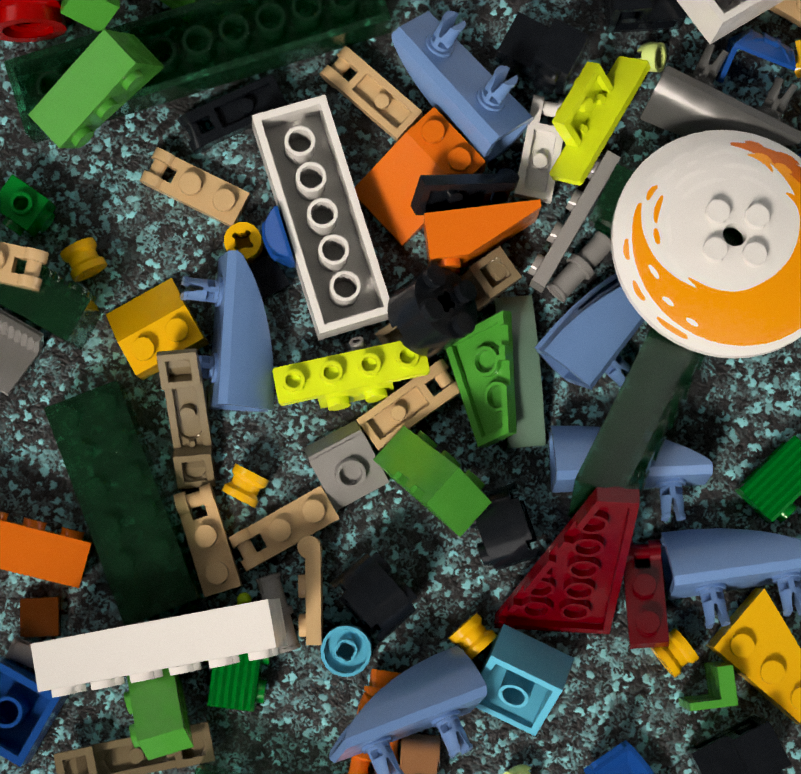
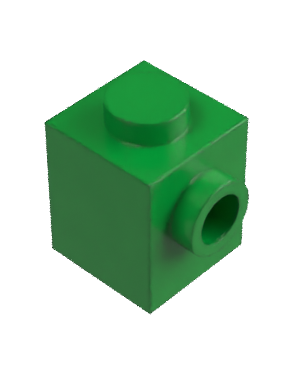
(25, 208)

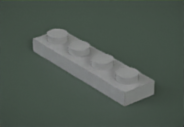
(563, 234)

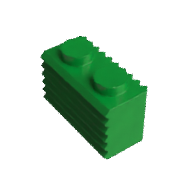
(775, 483)
(238, 685)

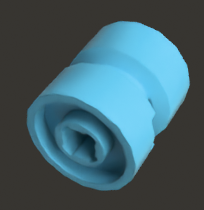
(346, 650)

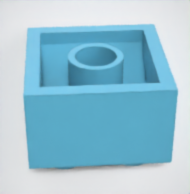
(523, 679)

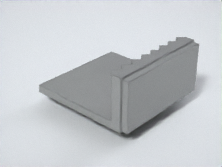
(18, 350)
(345, 465)

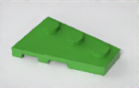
(486, 378)

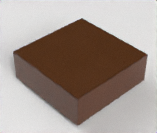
(40, 617)

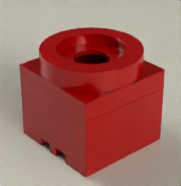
(31, 20)

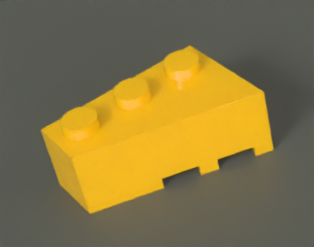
(763, 652)

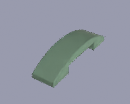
(527, 373)

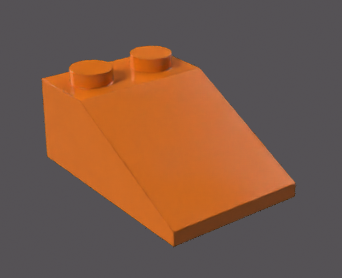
(425, 149)
(466, 234)

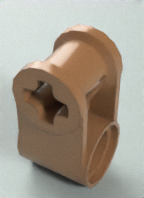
(420, 754)

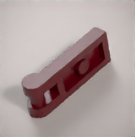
(645, 597)

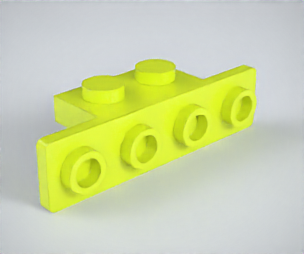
(593, 113)
(349, 376)

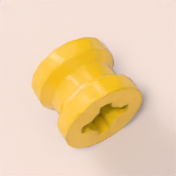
(250, 247)
(83, 259)
(245, 485)
(472, 636)
(677, 654)

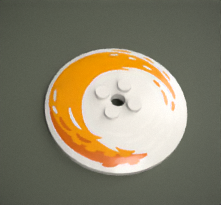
(674, 250)

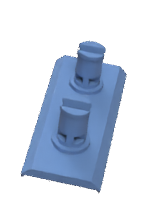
(459, 84)
(591, 336)
(241, 339)
(673, 469)
(728, 560)
(417, 699)

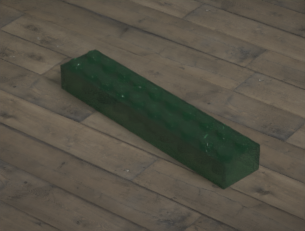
(209, 47)

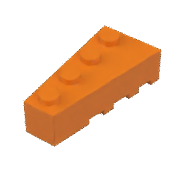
(42, 553)

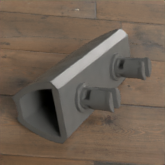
(693, 105)

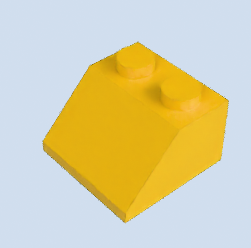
(154, 324)

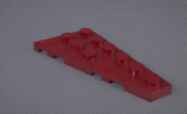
(580, 572)

